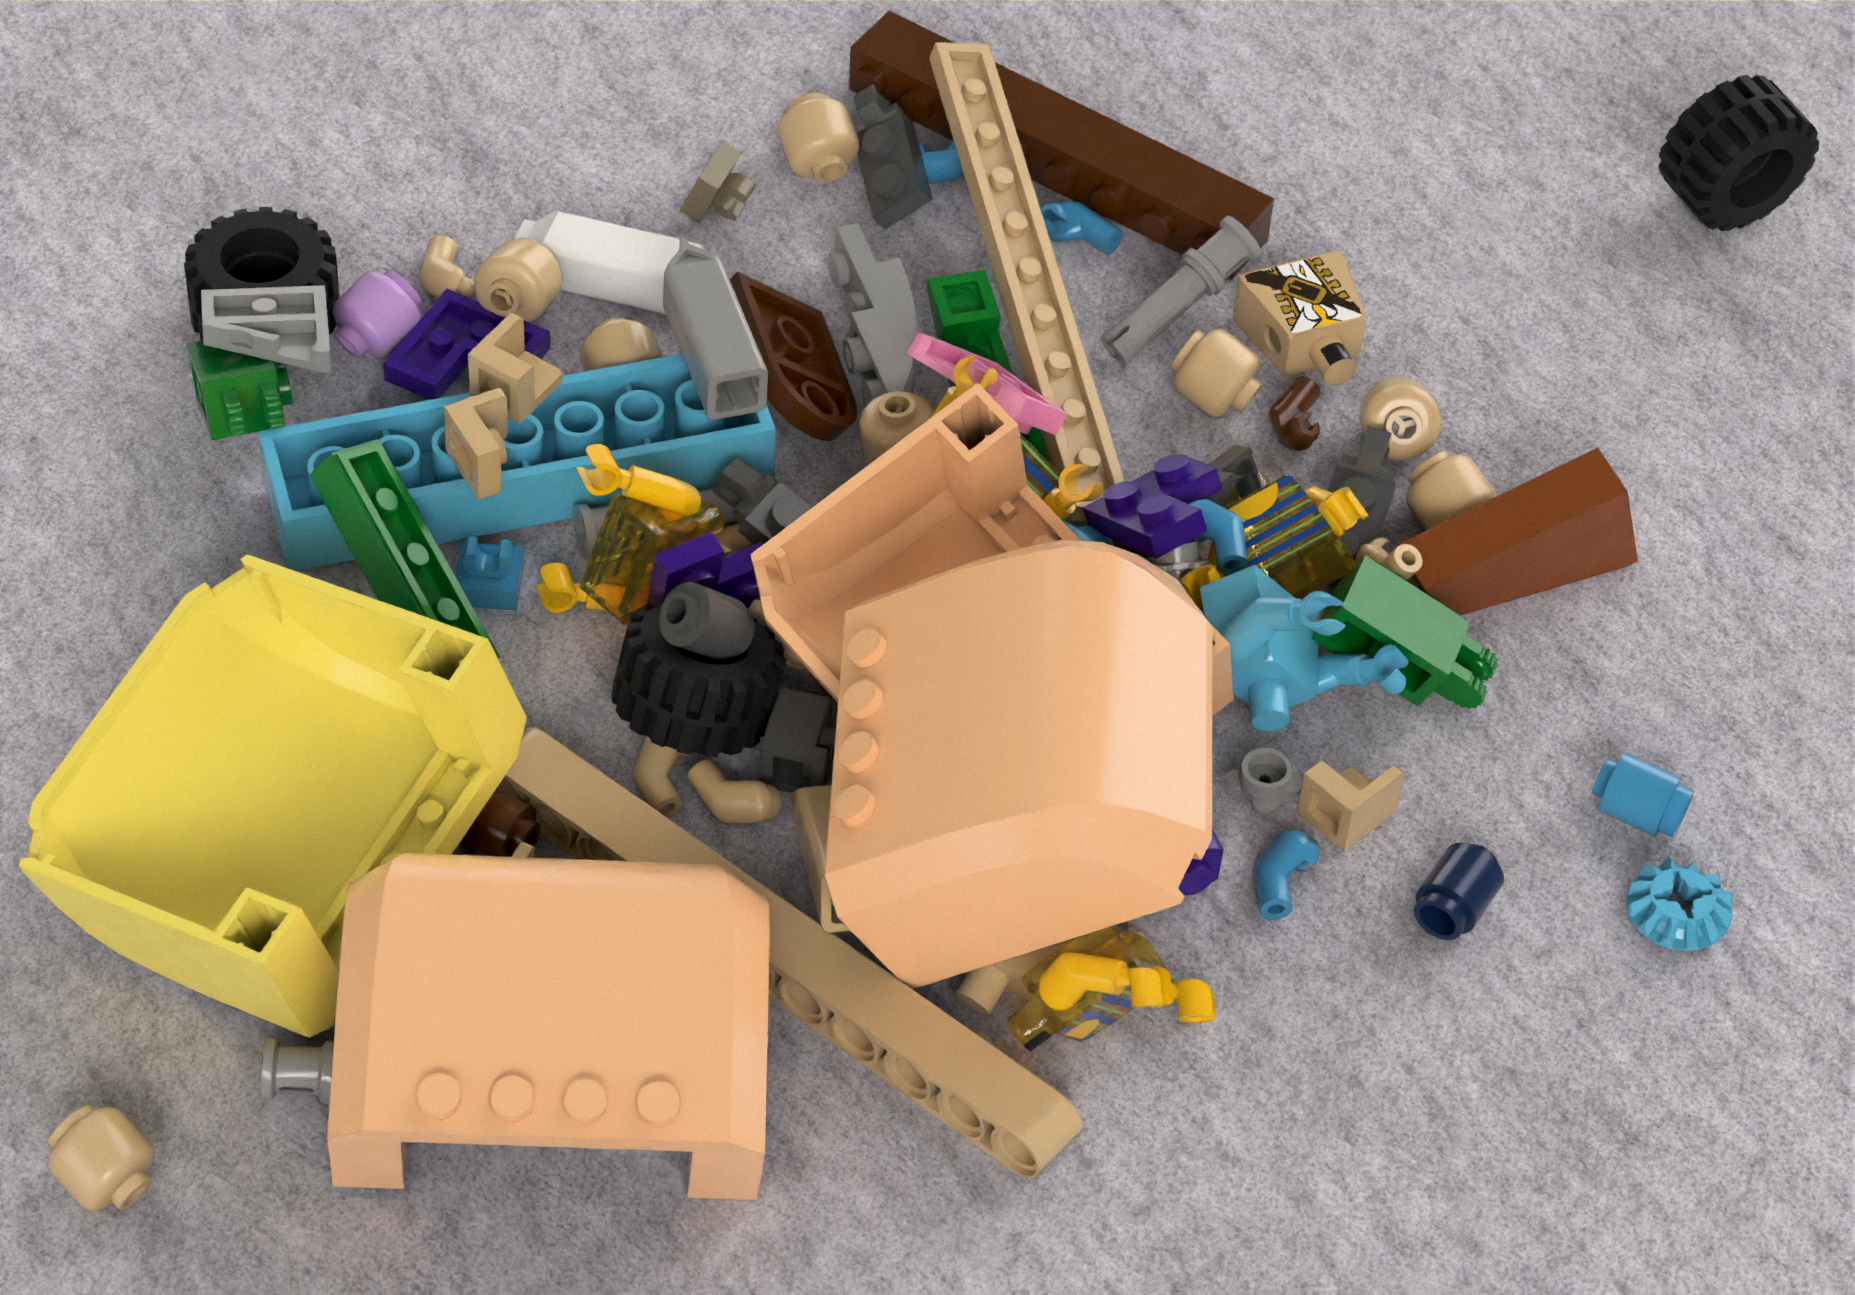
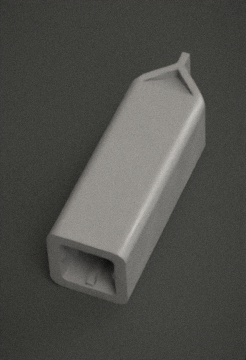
(713, 334)

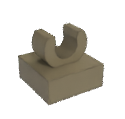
(719, 187)

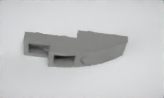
(879, 313)

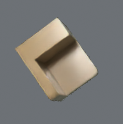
(504, 364)
(1348, 803)

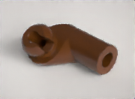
(1291, 417)

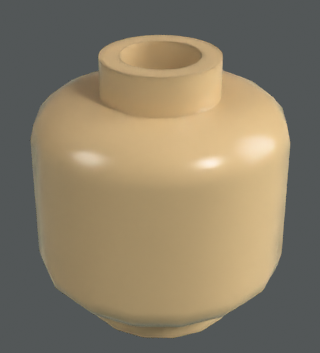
(818, 137)
(518, 279)
(618, 343)
(1216, 372)
(1401, 397)
(890, 420)
(1446, 488)
(100, 1158)

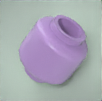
(376, 314)

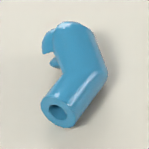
(1227, 533)

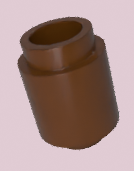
(502, 826)

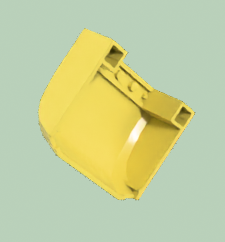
(261, 769)

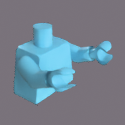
(1274, 648)

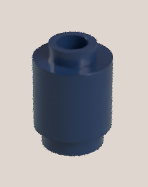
(1458, 890)

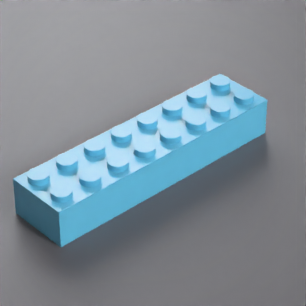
(636, 409)

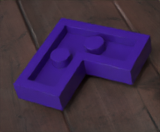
(440, 345)
(1155, 509)
(703, 563)

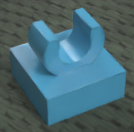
(491, 573)

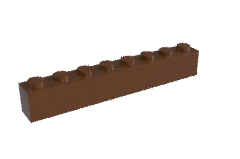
(1071, 146)

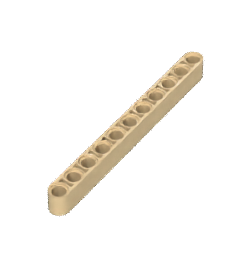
(816, 972)

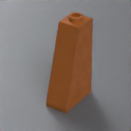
(1530, 538)

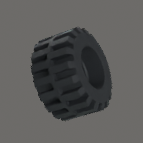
(1738, 152)
(260, 252)
(693, 699)

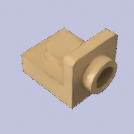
(475, 439)

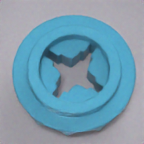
(1664, 920)

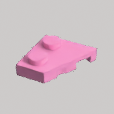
(1013, 395)

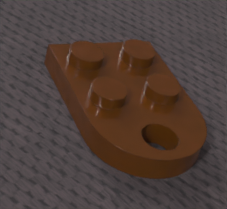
(800, 358)

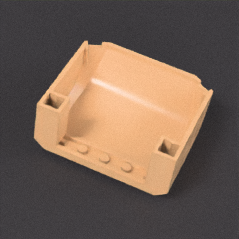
(916, 511)
(1018, 756)
(551, 1014)

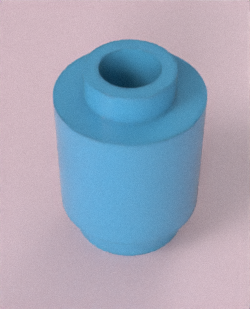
(1642, 795)

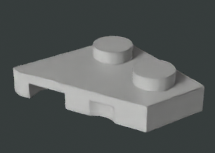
(270, 324)

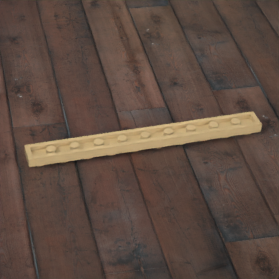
(1024, 261)

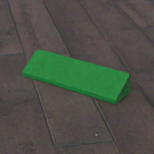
(392, 537)

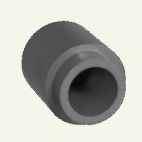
(706, 622)

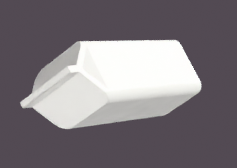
(606, 258)

